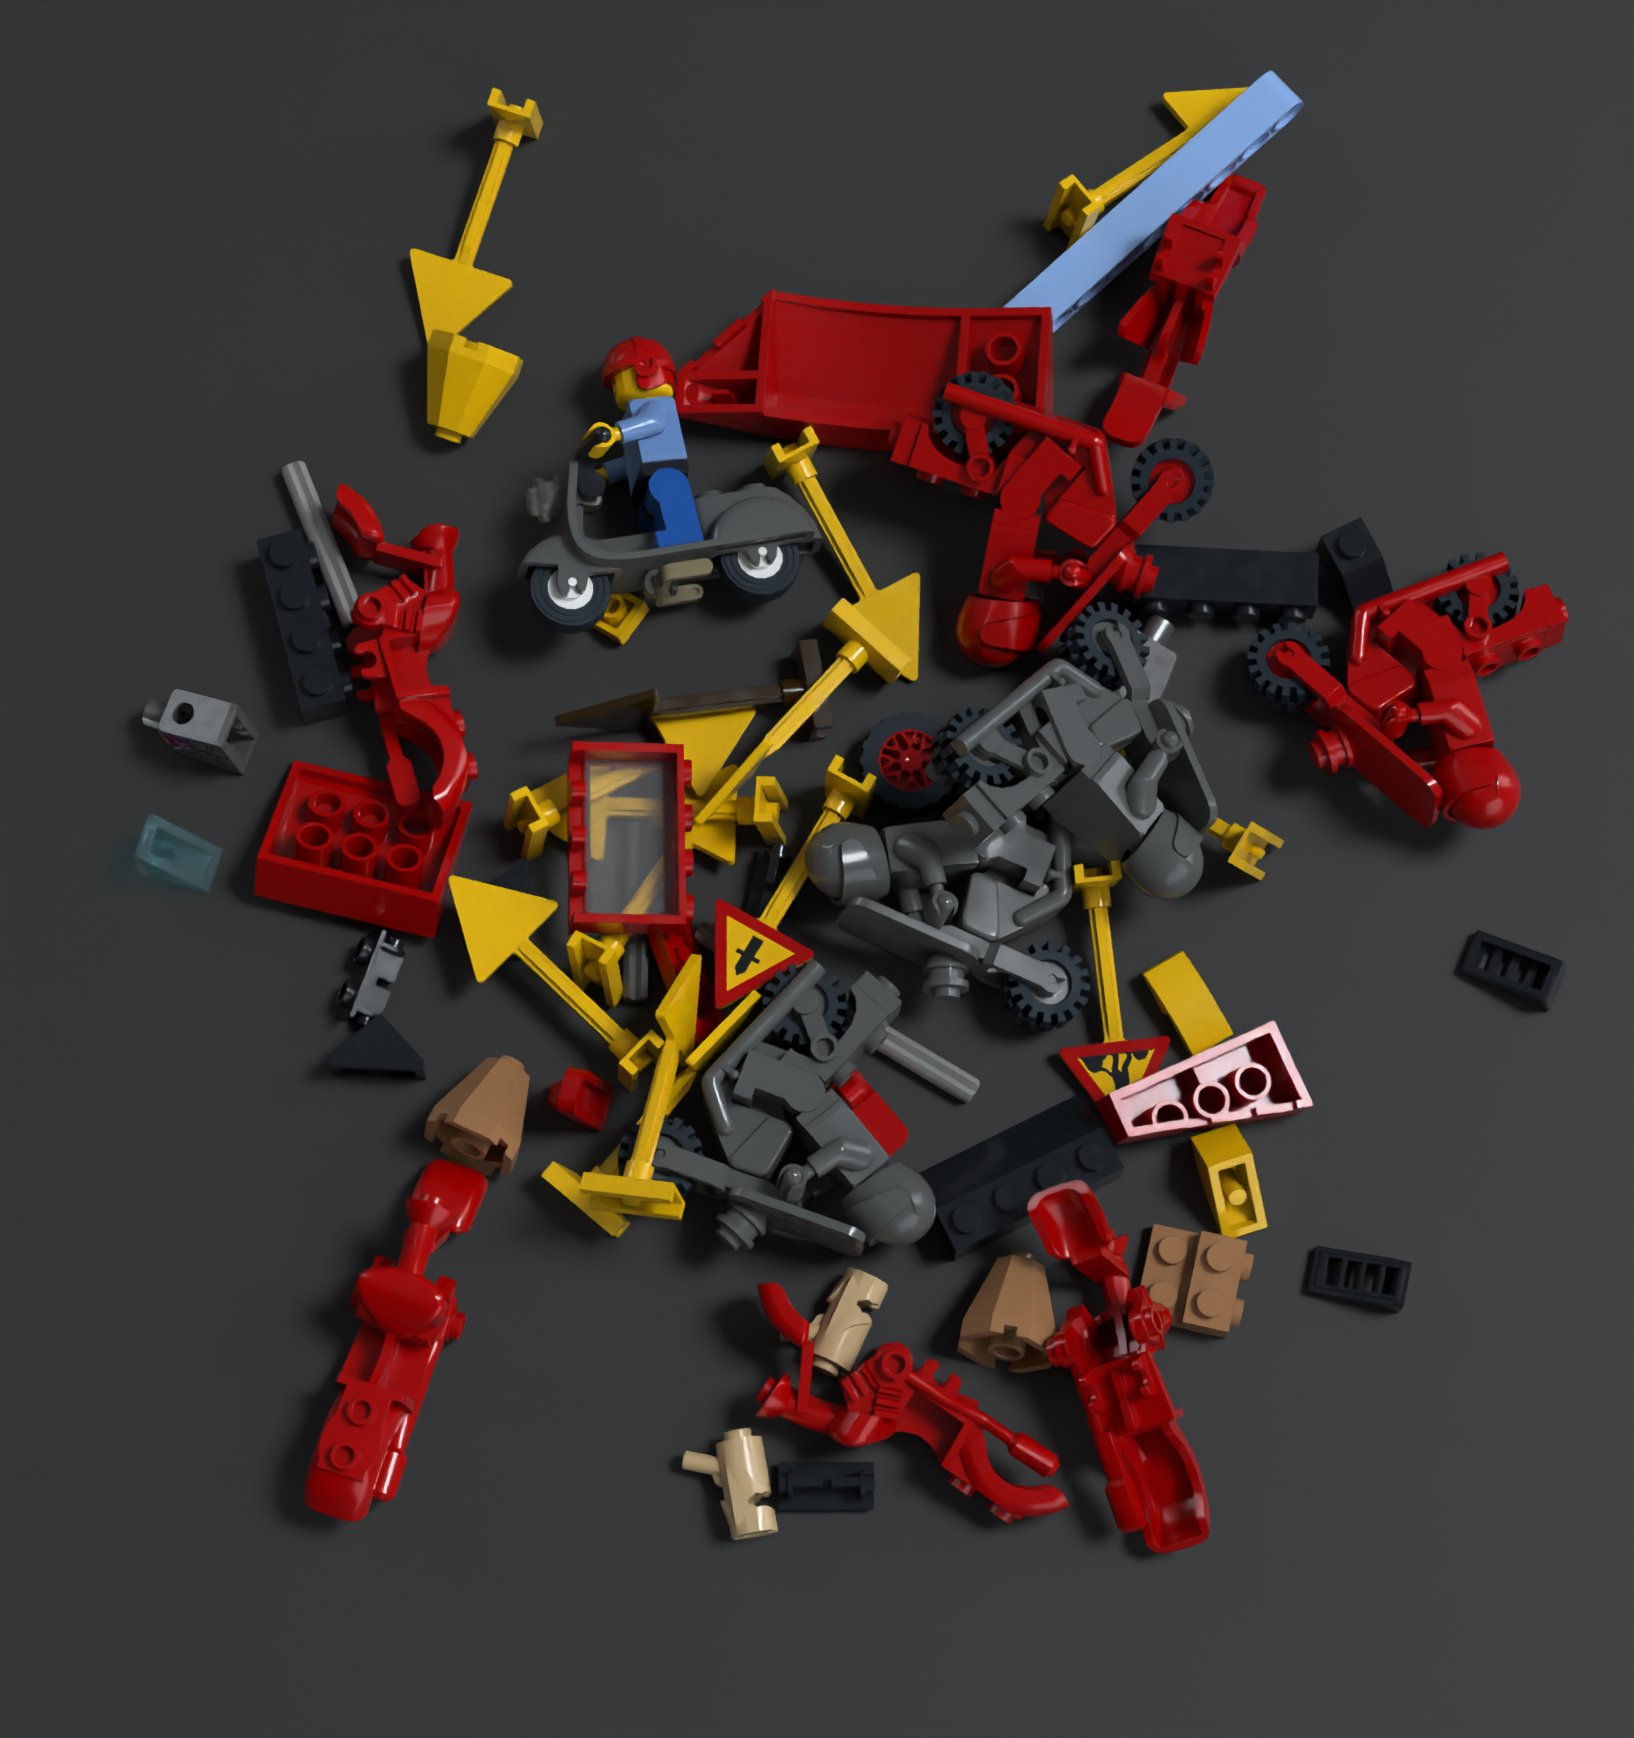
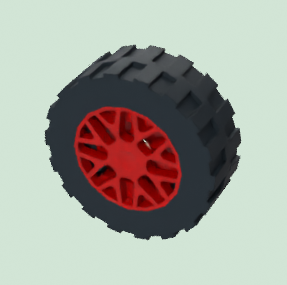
(898, 758)

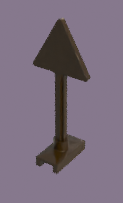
(634, 711)

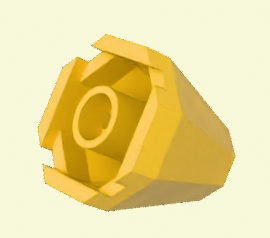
(465, 383)

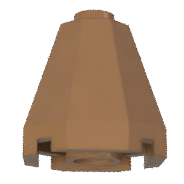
(483, 1116)
(1010, 1316)

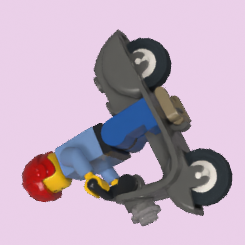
(741, 536)

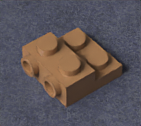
(1197, 1278)

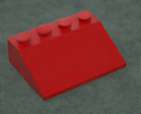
(355, 855)

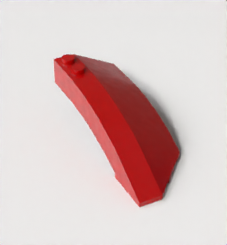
(860, 367)

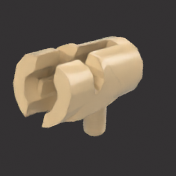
(843, 1326)
(744, 1478)

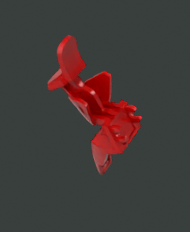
(1177, 311)

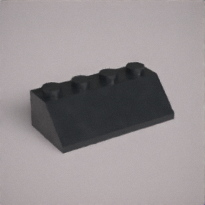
(989, 1186)

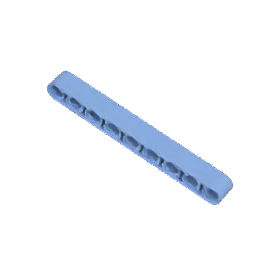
(1146, 211)

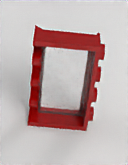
(628, 838)

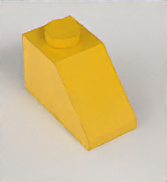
(1229, 1180)

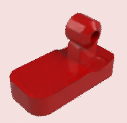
(582, 1098)
(873, 1113)

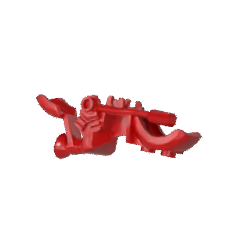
(393, 641)
(394, 1352)
(891, 1397)
(1129, 1411)

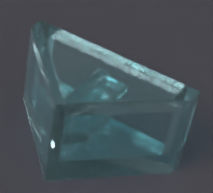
(176, 855)

